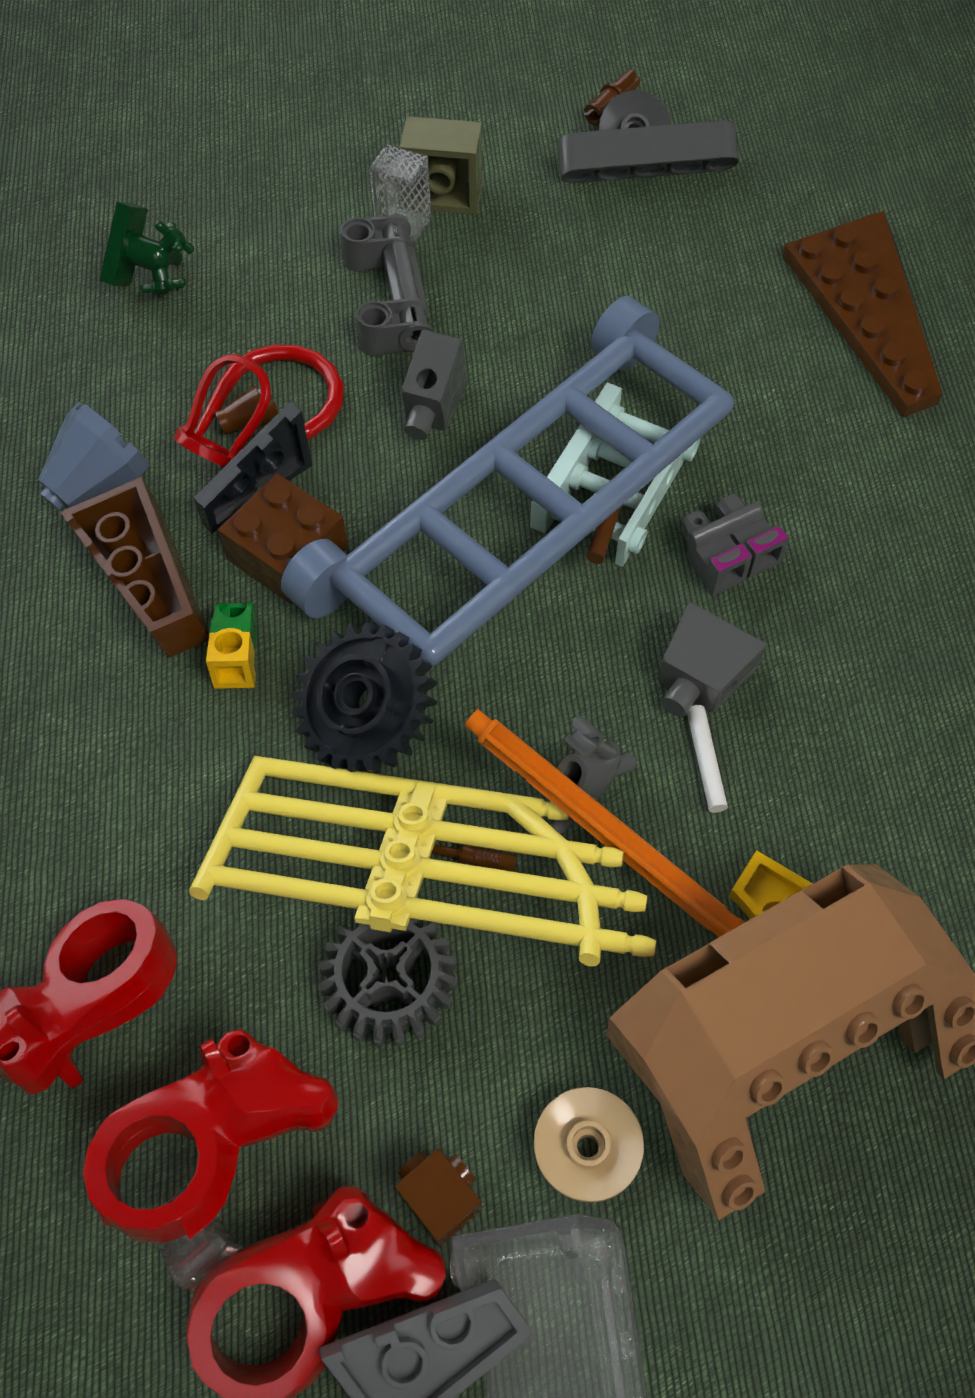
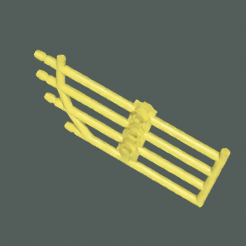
(406, 852)

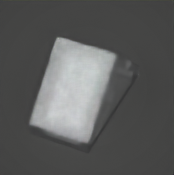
(192, 1258)

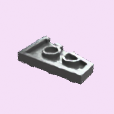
(431, 1349)

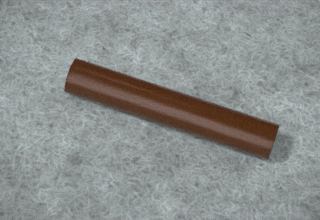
(601, 538)

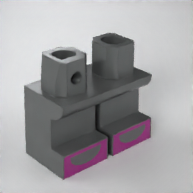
(732, 546)

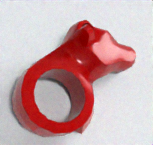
(52, 1018)
(231, 1102)
(331, 1264)

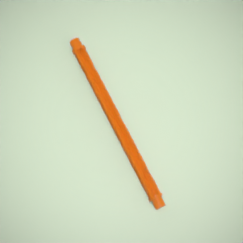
(603, 824)

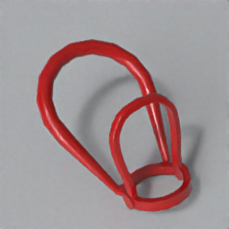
(239, 366)

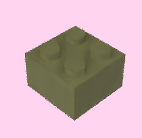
(453, 160)

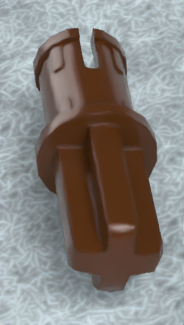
(626, 82)

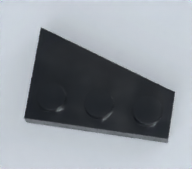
(276, 449)

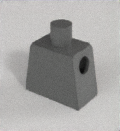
(433, 383)
(706, 661)

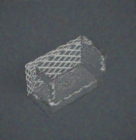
(401, 187)

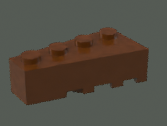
(139, 556)

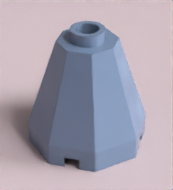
(87, 459)

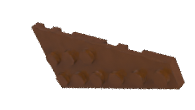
(866, 296)

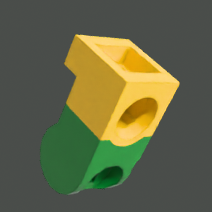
(232, 646)

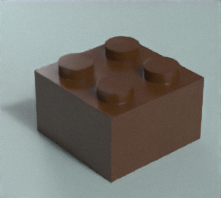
(275, 528)

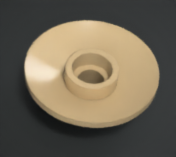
(596, 1116)

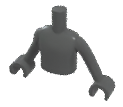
(593, 764)

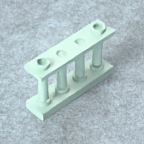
(572, 473)

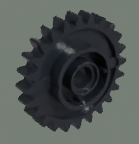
(395, 705)

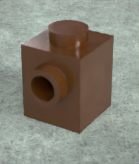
(439, 1193)

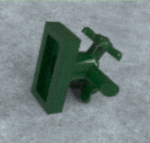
(130, 248)

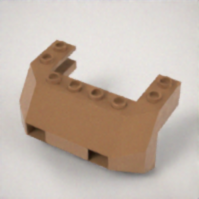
(784, 1006)

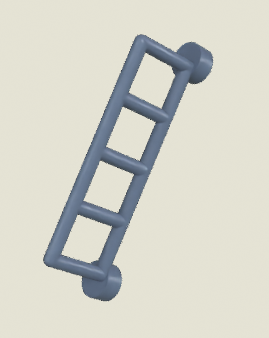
(325, 576)

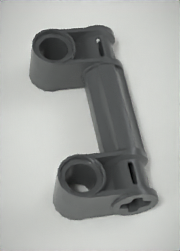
(387, 324)

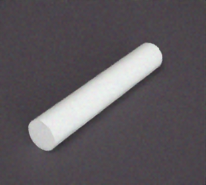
(707, 759)

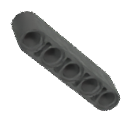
(648, 151)

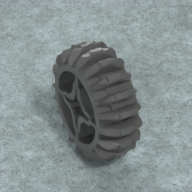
(418, 1006)

